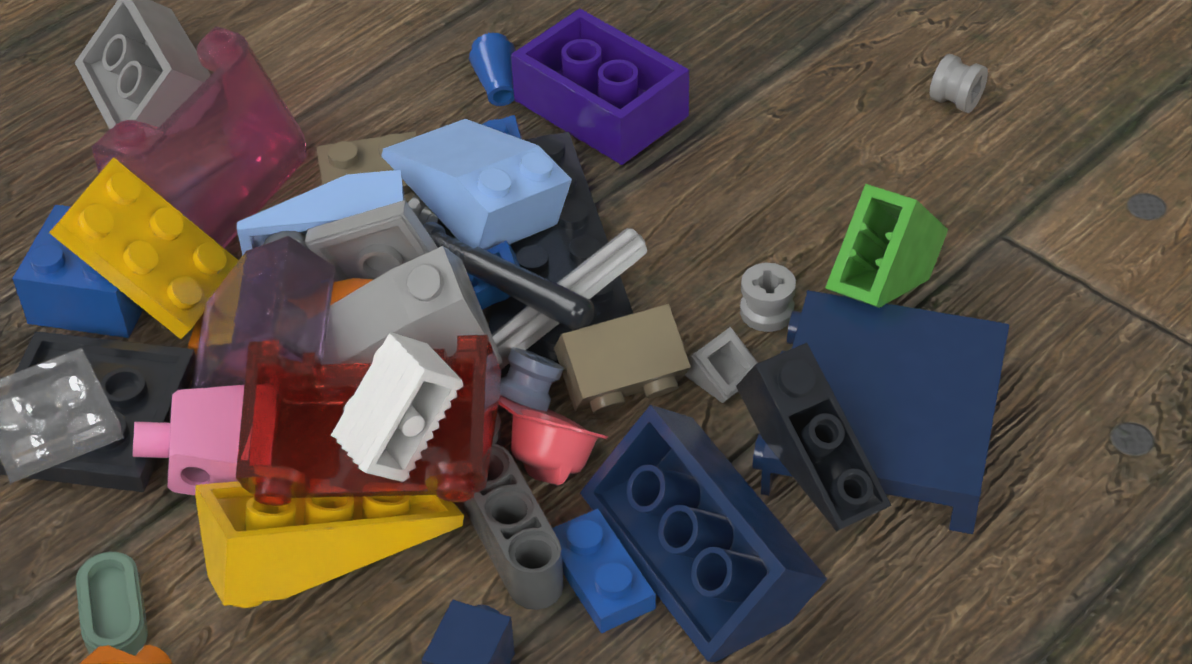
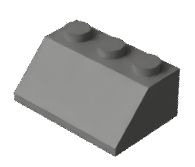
(140, 64)

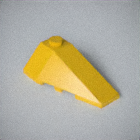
(282, 550)

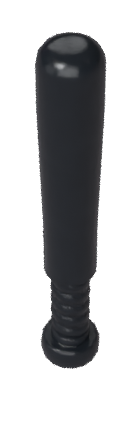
(525, 286)

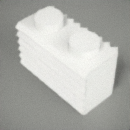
(396, 407)

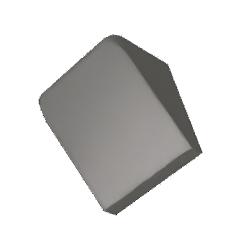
(721, 365)

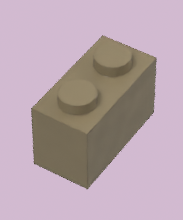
(622, 359)

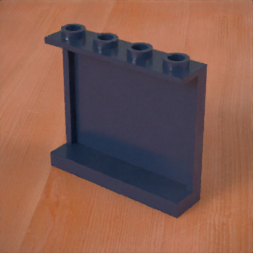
(913, 391)

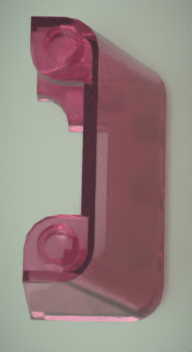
(221, 147)

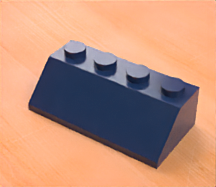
(701, 535)

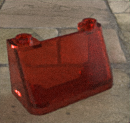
(297, 404)

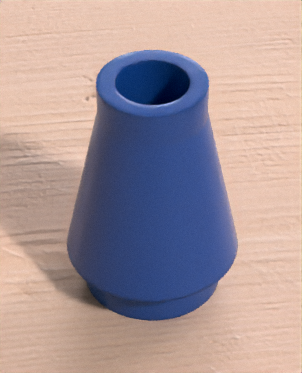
(493, 66)

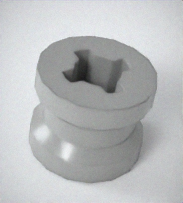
(958, 83)
(767, 296)

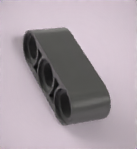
(517, 534)

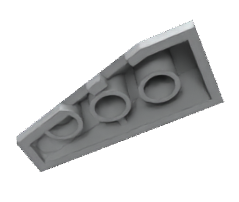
(419, 300)

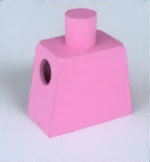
(198, 439)

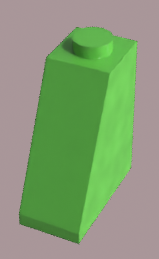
(886, 248)

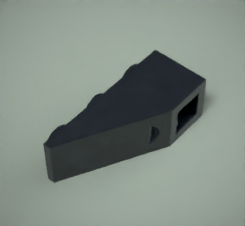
(812, 436)

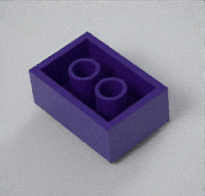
(601, 85)

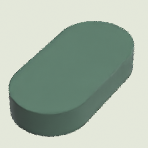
(111, 603)

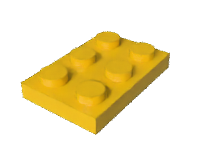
(145, 247)

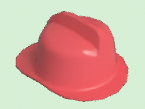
(548, 442)

